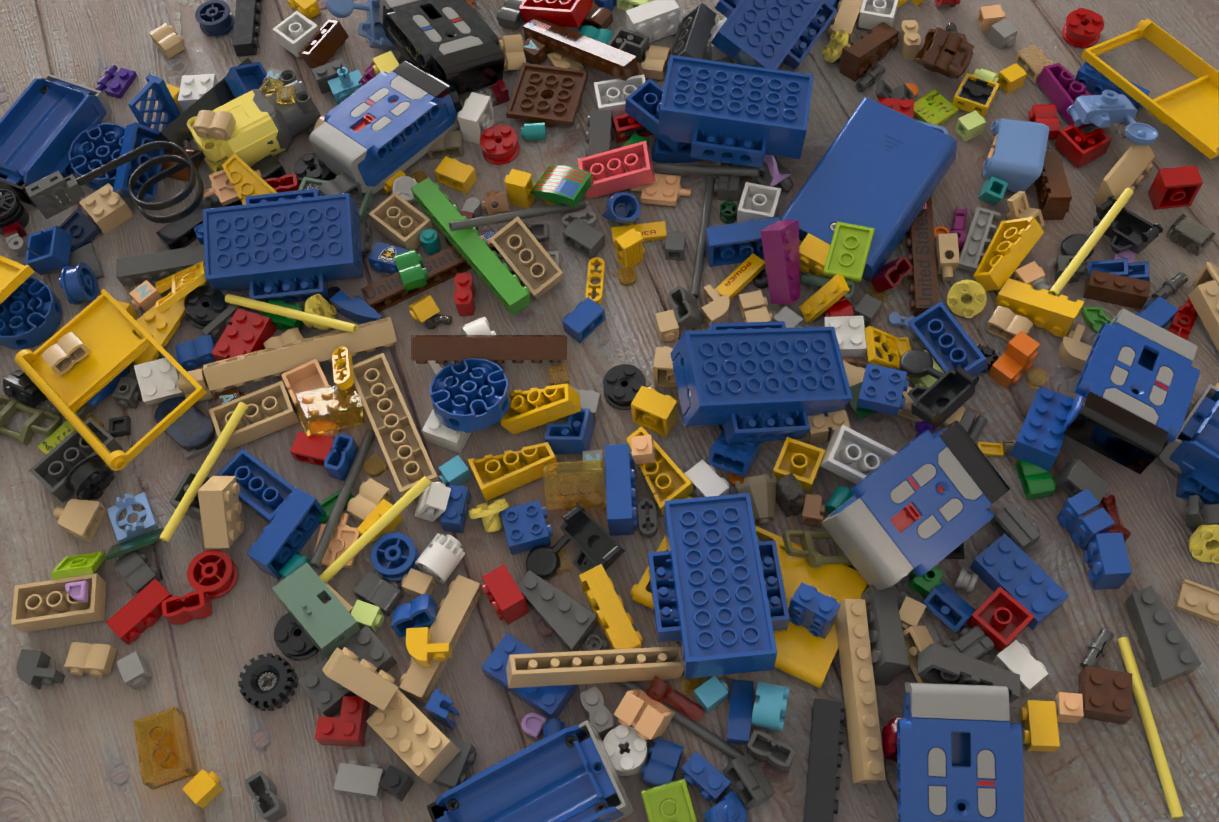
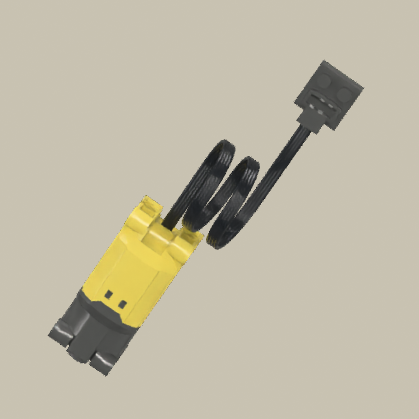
(259, 131)

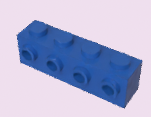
(1097, 83)

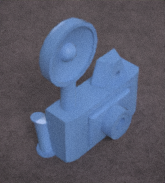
(373, 28)
(1108, 109)

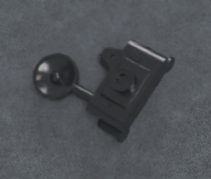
(1126, 231)
(944, 396)
(593, 541)

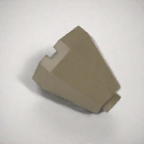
(762, 496)

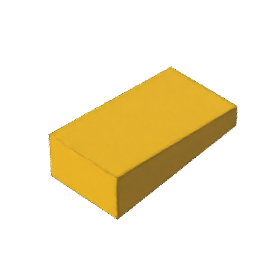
(903, 345)
(991, 449)

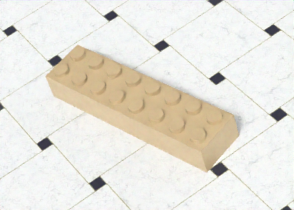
(392, 423)

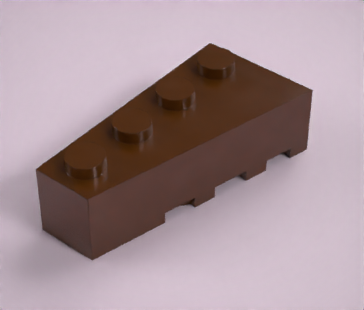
(867, 51)
(1053, 188)

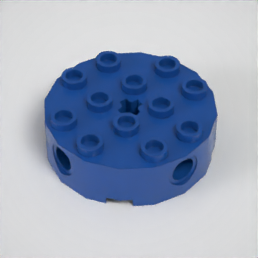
(94, 149)
(29, 315)
(470, 395)

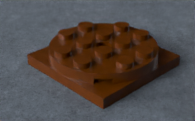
(537, 84)

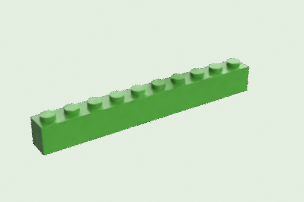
(472, 247)

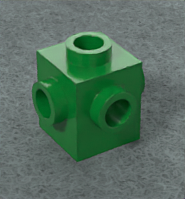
(926, 583)

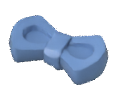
(895, 319)

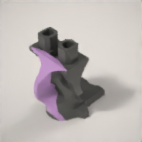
(773, 174)

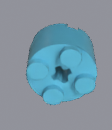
(770, 706)

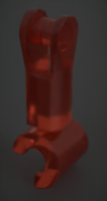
(1114, 514)
(661, 690)

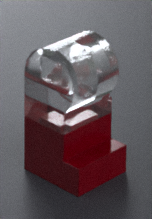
(498, 93)

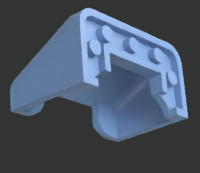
(1017, 153)

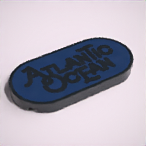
(191, 429)

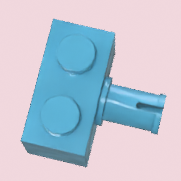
(345, 84)

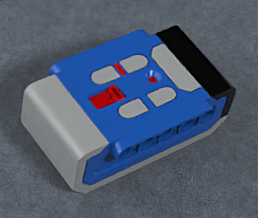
(386, 125)
(916, 506)

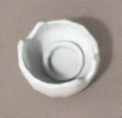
(402, 187)

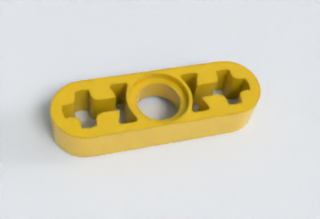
(595, 275)
(342, 357)

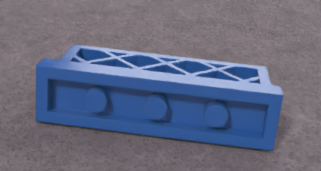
(165, 104)

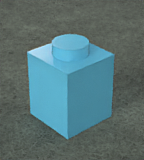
(454, 472)
(711, 694)

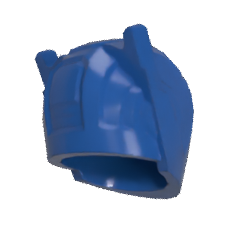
(622, 208)
(727, 810)

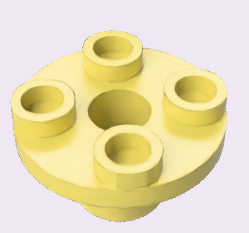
(834, 48)
(966, 298)
(318, 305)
(490, 514)
(1205, 543)

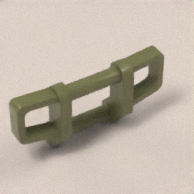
(32, 424)
(809, 552)

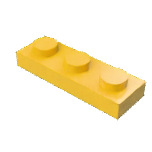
(824, 298)

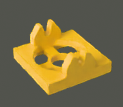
(875, 339)

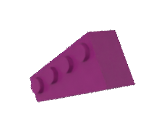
(1062, 89)
(781, 258)

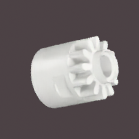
(440, 557)

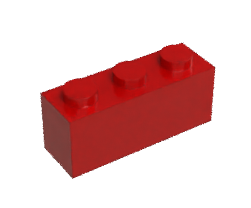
(139, 612)

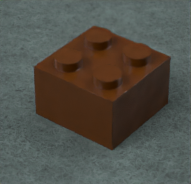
(1106, 694)

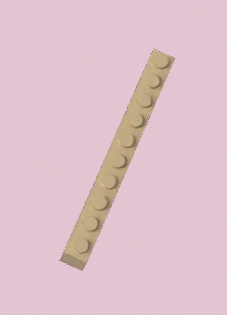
(291, 355)

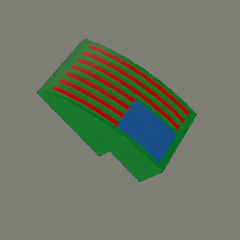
(563, 185)

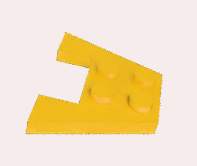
(181, 284)

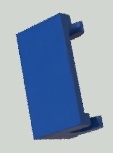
(439, 709)

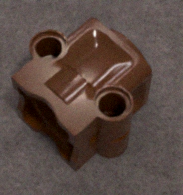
(945, 53)

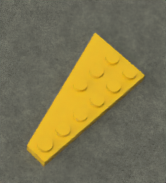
(244, 179)
(160, 327)

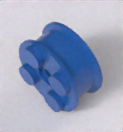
(79, 283)
(394, 556)

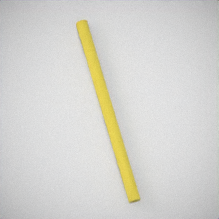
(1091, 242)
(291, 313)
(203, 472)
(375, 529)
(1150, 729)

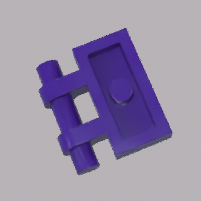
(120, 82)

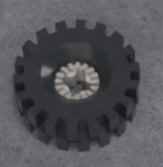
(254, 686)

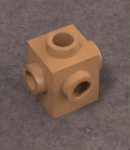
(501, 201)

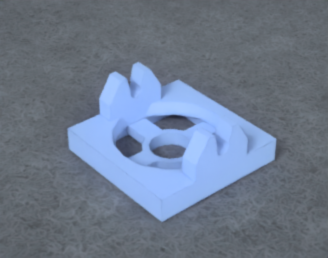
(136, 528)

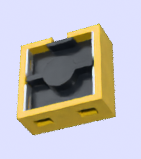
(975, 94)

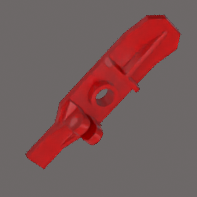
(1187, 313)

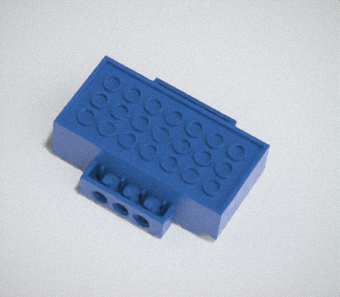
(771, 30)
(735, 110)
(283, 244)
(759, 378)
(717, 587)

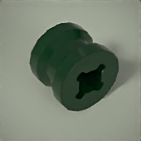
(731, 209)

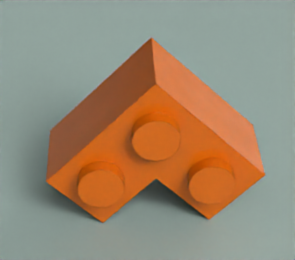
(1015, 361)

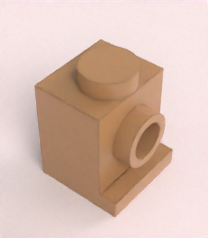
(813, 510)

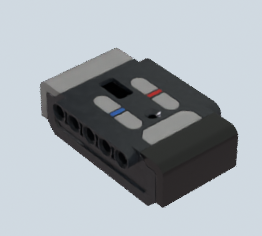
(445, 40)

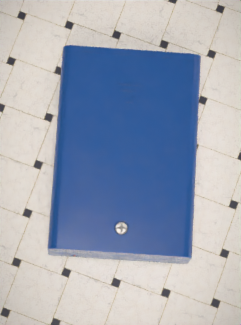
(874, 178)

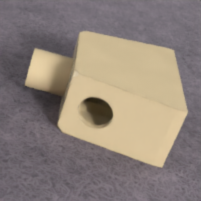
(947, 255)
(81, 518)

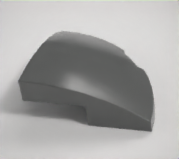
(87, 255)

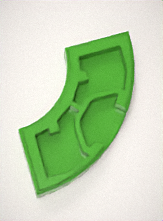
(1094, 317)

